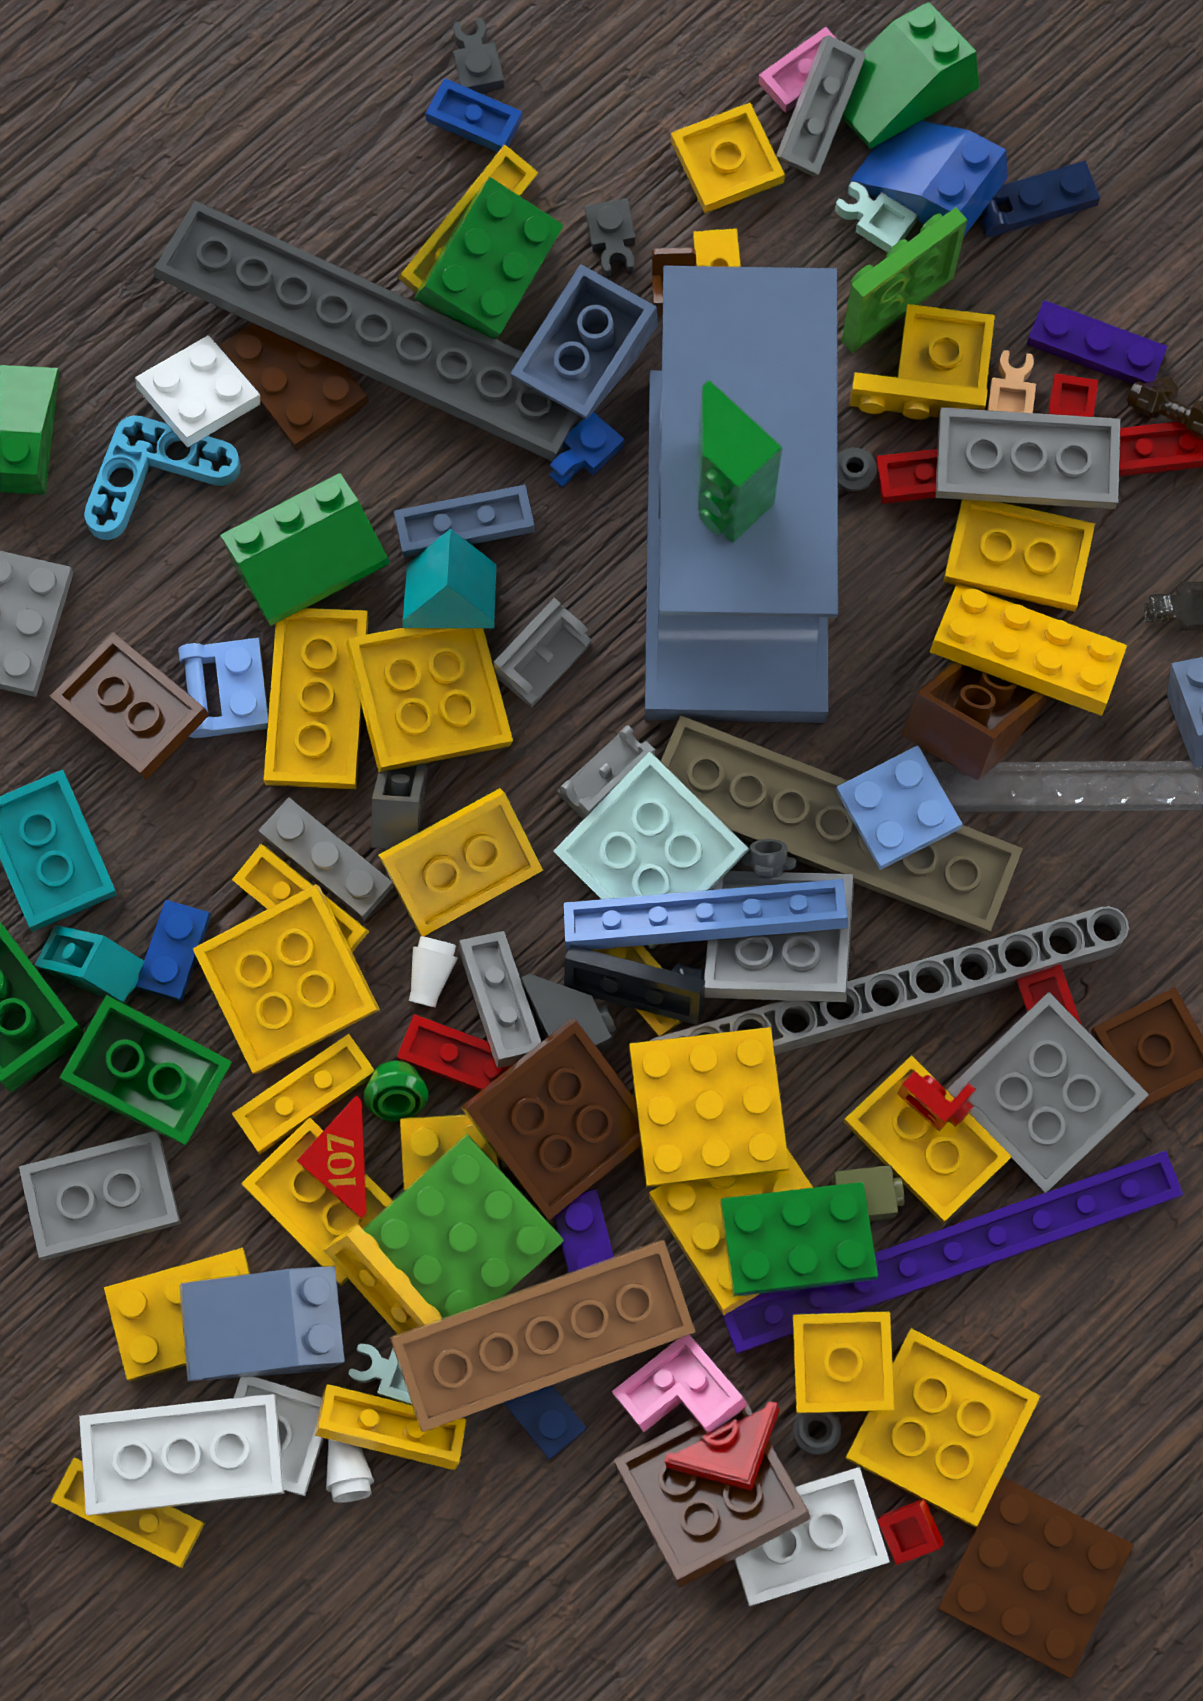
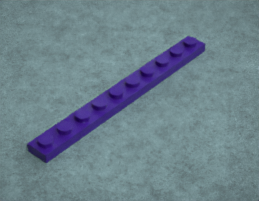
(965, 1248)

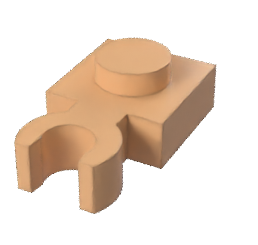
(1011, 392)

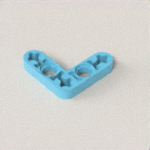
(139, 459)

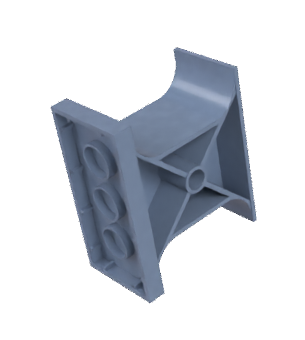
(744, 621)

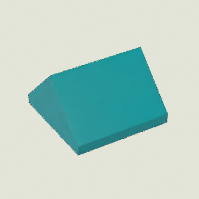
(450, 586)

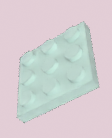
(650, 839)

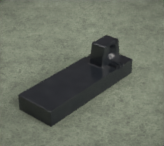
(635, 985)

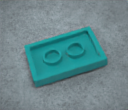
(50, 852)

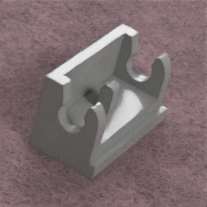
(542, 653)
(603, 772)

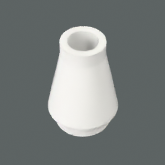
(430, 970)
(347, 1473)

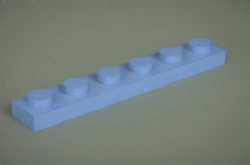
(706, 915)

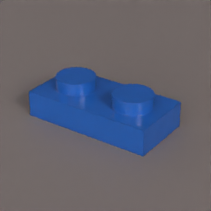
(473, 116)
(171, 952)

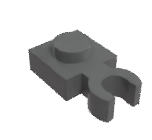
(477, 62)
(611, 230)

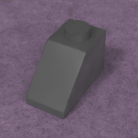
(398, 805)
(557, 1004)

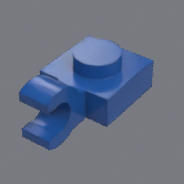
(586, 446)

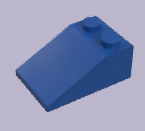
(935, 170)

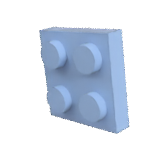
(899, 807)

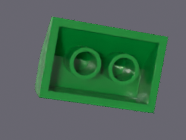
(734, 466)
(304, 549)

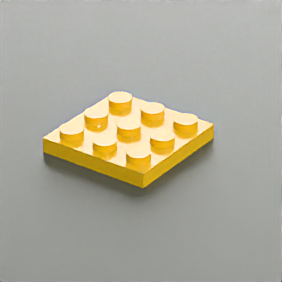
(428, 694)
(286, 979)
(708, 1107)
(696, 1222)
(947, 1428)

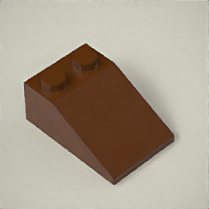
(971, 718)

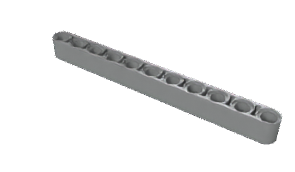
(944, 967)

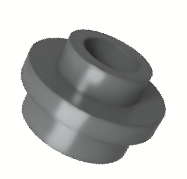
(855, 481)
(817, 1446)

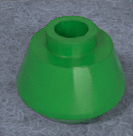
(395, 1091)

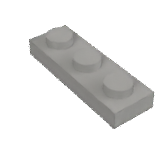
(820, 105)
(326, 858)
(499, 997)

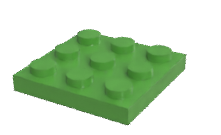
(905, 277)
(463, 1231)

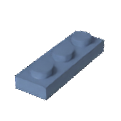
(472, 517)

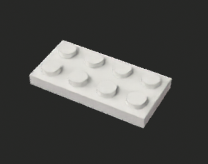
(181, 1454)

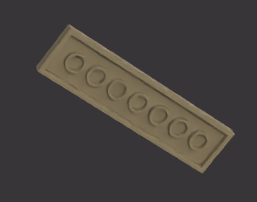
(792, 802)

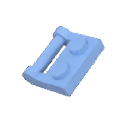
(239, 683)

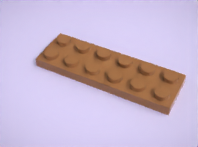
(542, 1335)

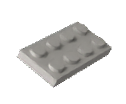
(1028, 458)

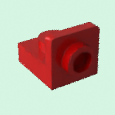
(929, 1100)

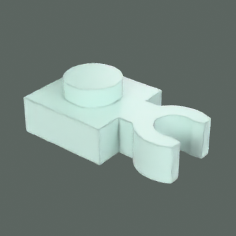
(880, 221)
(387, 1371)

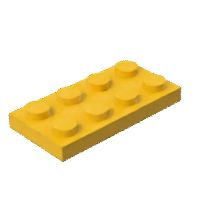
(1028, 649)
(314, 701)

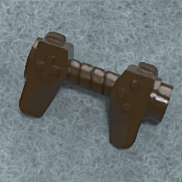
(1158, 399)

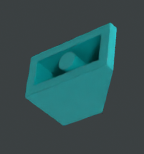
(90, 962)

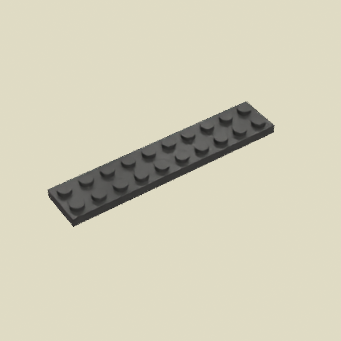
(361, 327)

